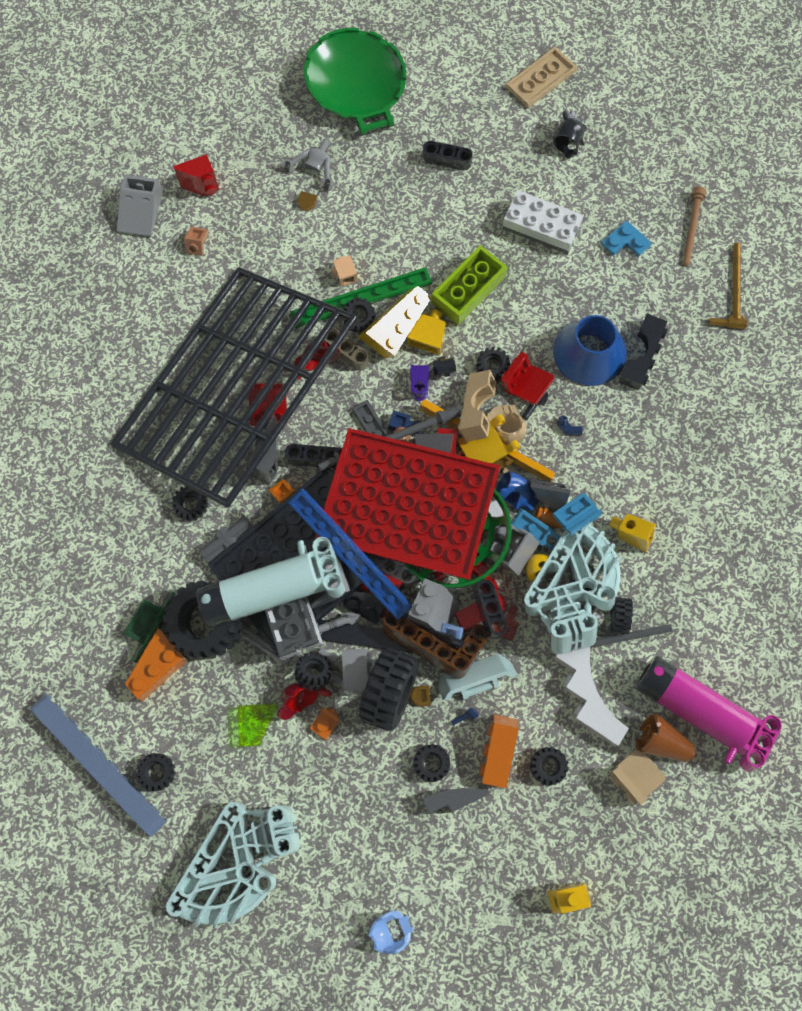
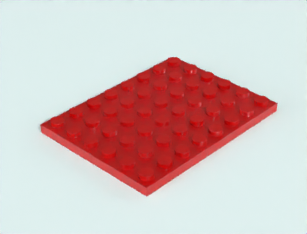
(411, 502)

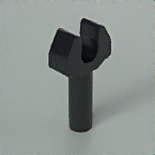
(530, 409)

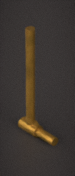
(735, 320)

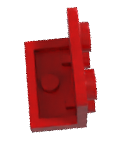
(526, 380)
(266, 402)

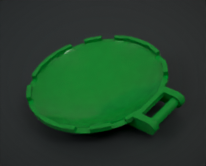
(356, 76)

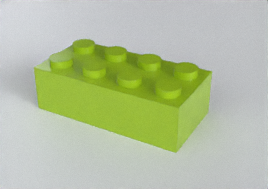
(469, 285)

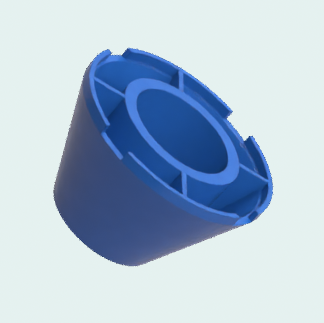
(589, 366)

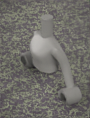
(316, 161)

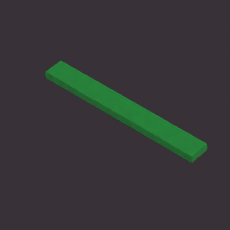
(373, 293)

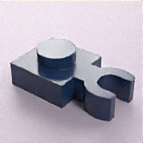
(401, 420)

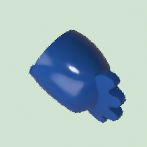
(516, 491)

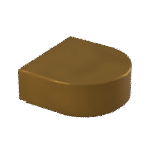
(307, 201)
(421, 696)

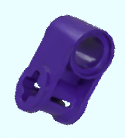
(419, 379)

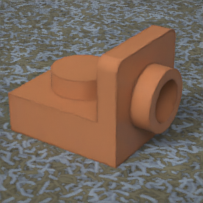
(194, 240)

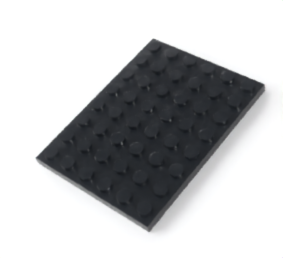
(275, 541)

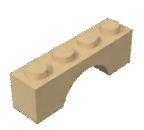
(474, 422)

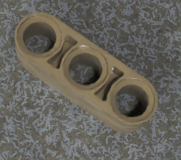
(353, 354)

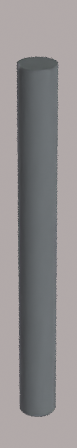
(633, 635)

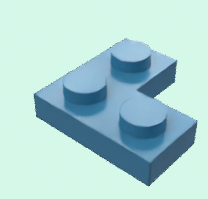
(627, 236)

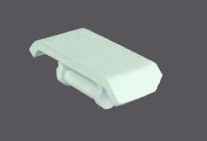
(479, 678)

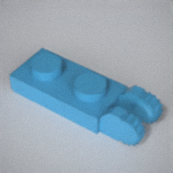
(537, 528)

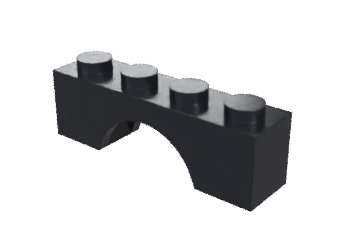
(650, 333)

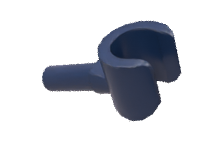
(471, 713)

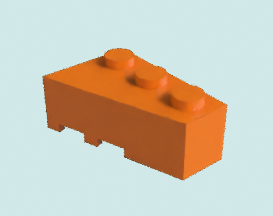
(155, 666)
(499, 751)

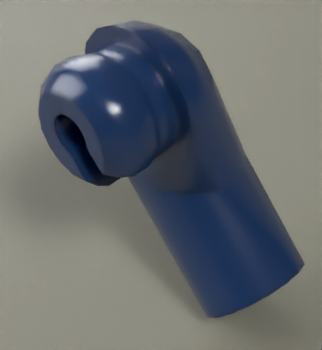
(566, 428)

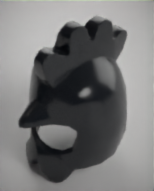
(572, 128)

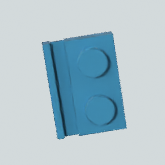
(577, 514)

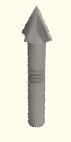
(349, 618)

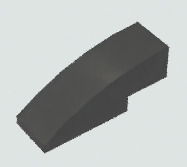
(453, 798)

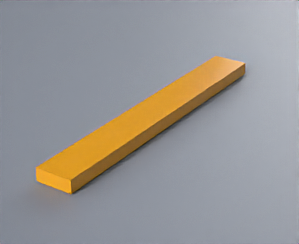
(519, 459)

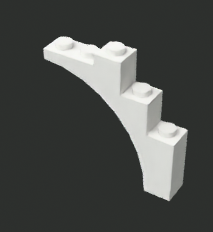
(593, 712)

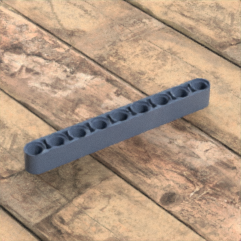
(98, 766)

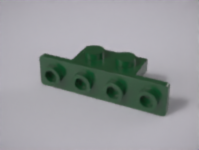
(144, 624)

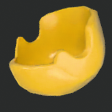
(535, 565)

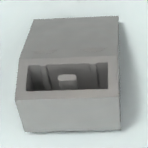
(138, 205)

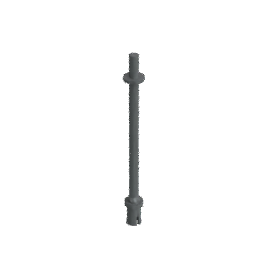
(441, 417)

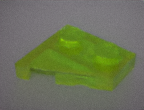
(254, 723)

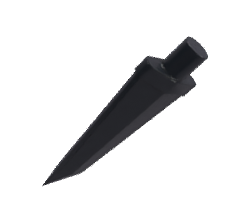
(446, 637)

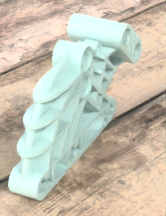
(568, 622)
(270, 834)

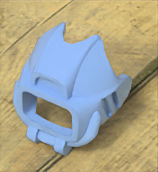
(381, 935)

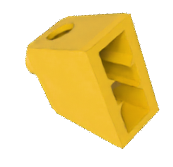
(428, 333)
(634, 531)
(569, 898)

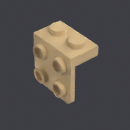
(637, 777)

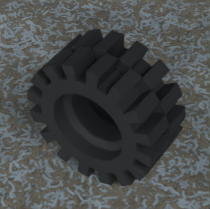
(367, 307)
(500, 356)
(179, 509)
(621, 616)
(310, 680)
(560, 760)
(143, 772)
(422, 772)

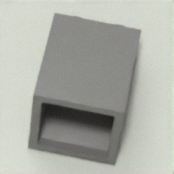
(433, 606)

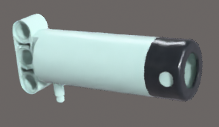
(272, 585)

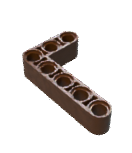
(436, 646)

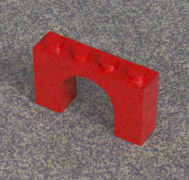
(470, 615)

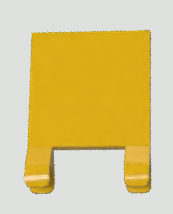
(490, 448)

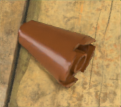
(664, 740)

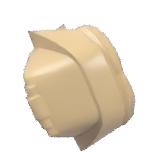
(514, 427)

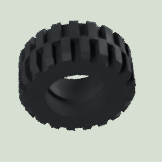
(179, 627)
(388, 689)

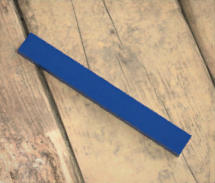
(350, 554)

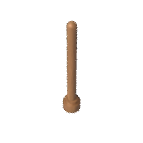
(697, 195)

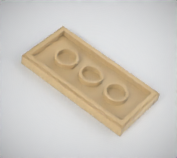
(541, 77)

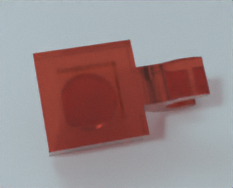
(511, 625)

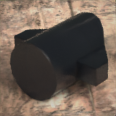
(444, 366)

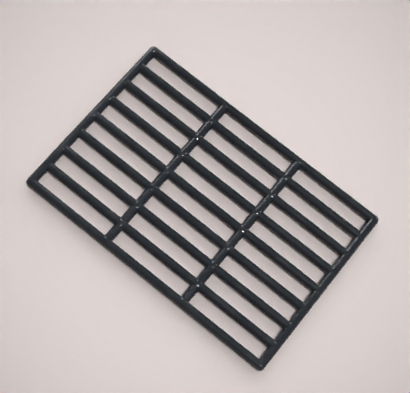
(185, 397)

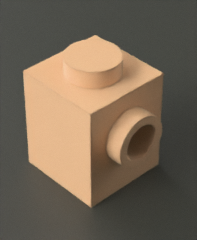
(344, 270)

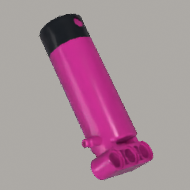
(710, 712)

